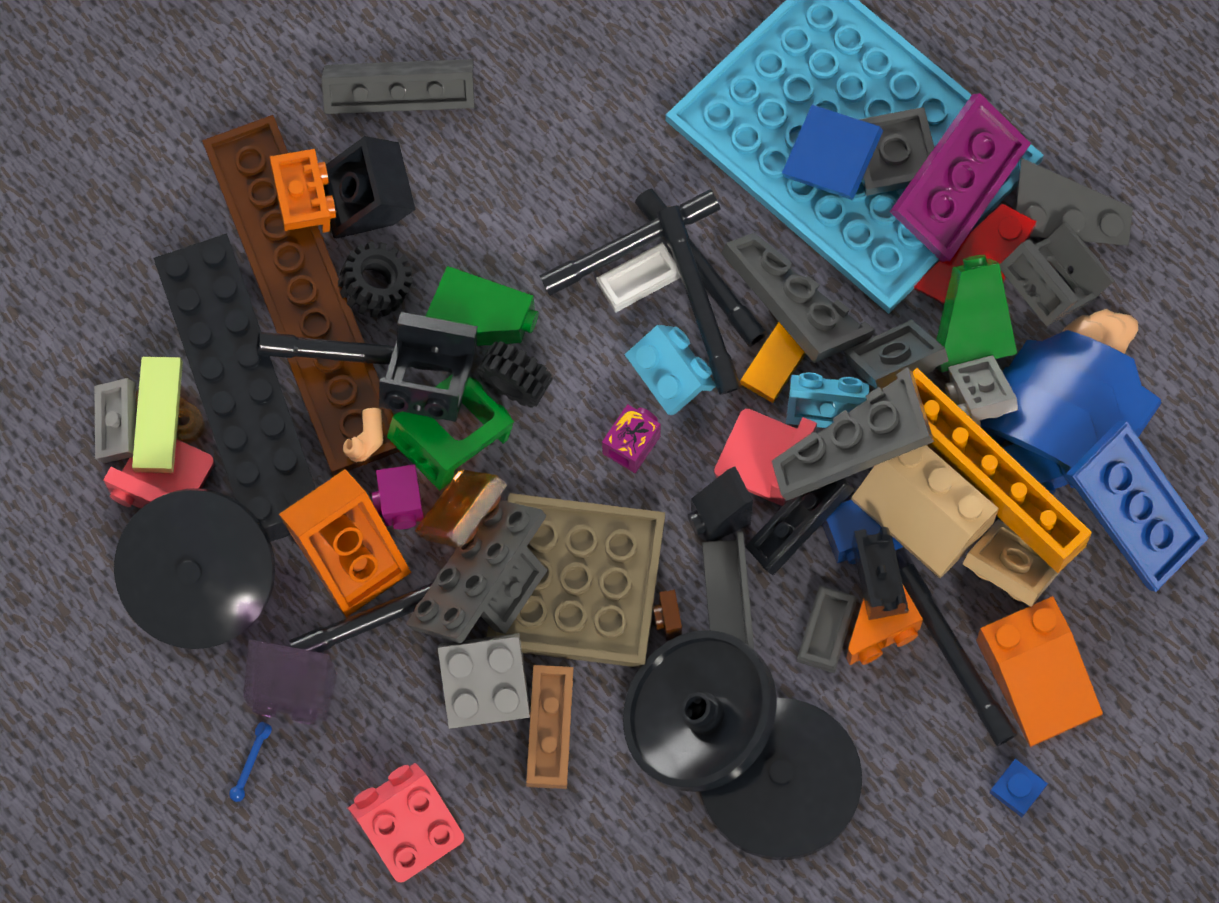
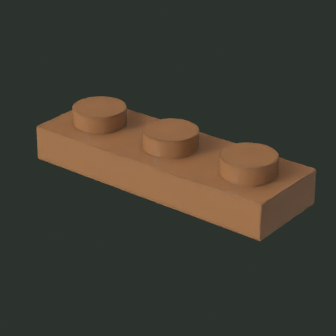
(550, 727)

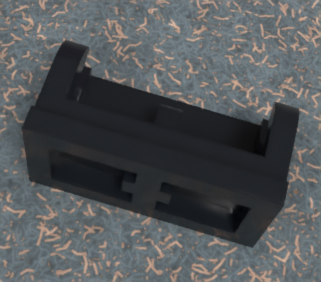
(879, 574)

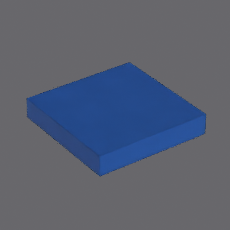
(832, 152)

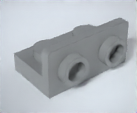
(980, 389)

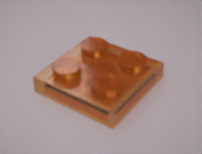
(461, 508)

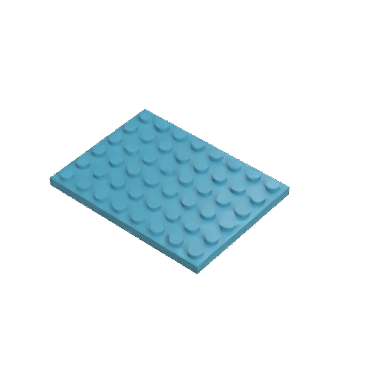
(844, 62)

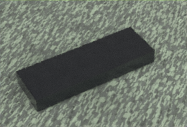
(795, 524)

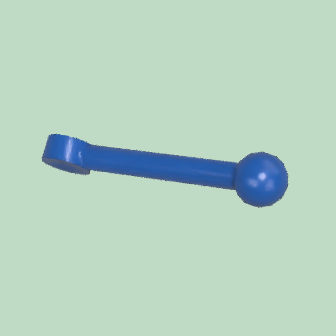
(262, 732)

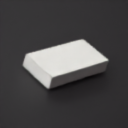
(638, 277)

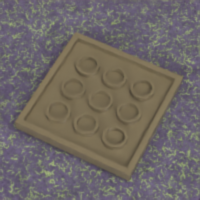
(596, 583)

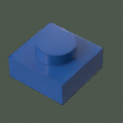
(1018, 788)

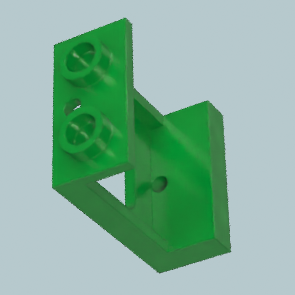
(435, 449)

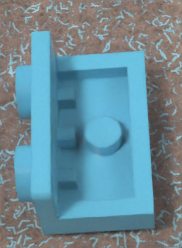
(670, 367)
(823, 398)

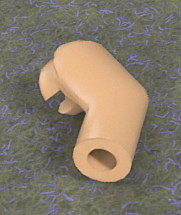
(369, 440)

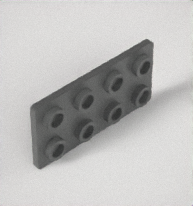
(484, 577)

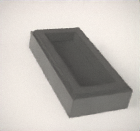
(826, 629)

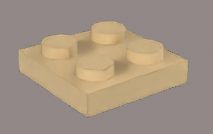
(1010, 564)

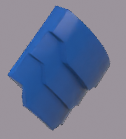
(1070, 397)

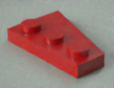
(993, 237)

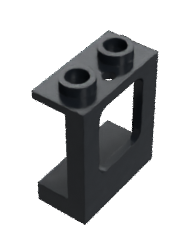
(432, 345)

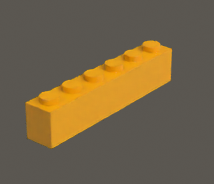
(1020, 498)

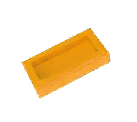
(773, 364)

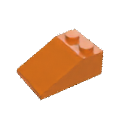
(345, 542)
(1039, 671)

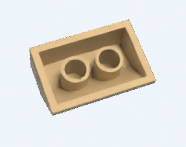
(926, 507)

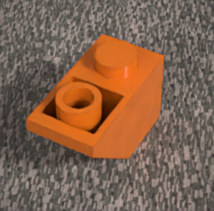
(876, 634)

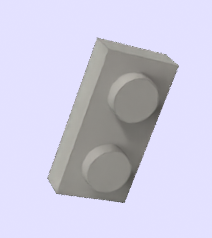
(115, 420)

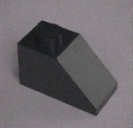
(721, 507)

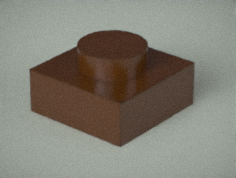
(667, 615)

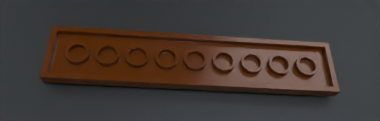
(297, 290)

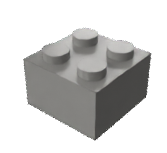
(484, 680)

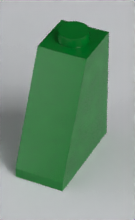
(496, 309)
(975, 314)

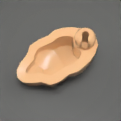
(1106, 327)

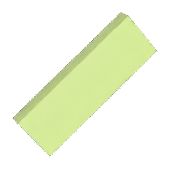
(157, 414)

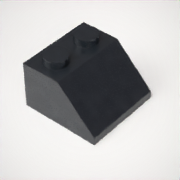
(368, 187)

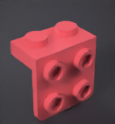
(754, 445)
(140, 488)
(406, 822)

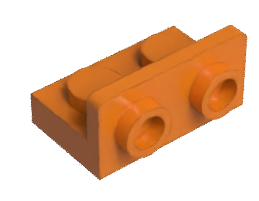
(301, 190)

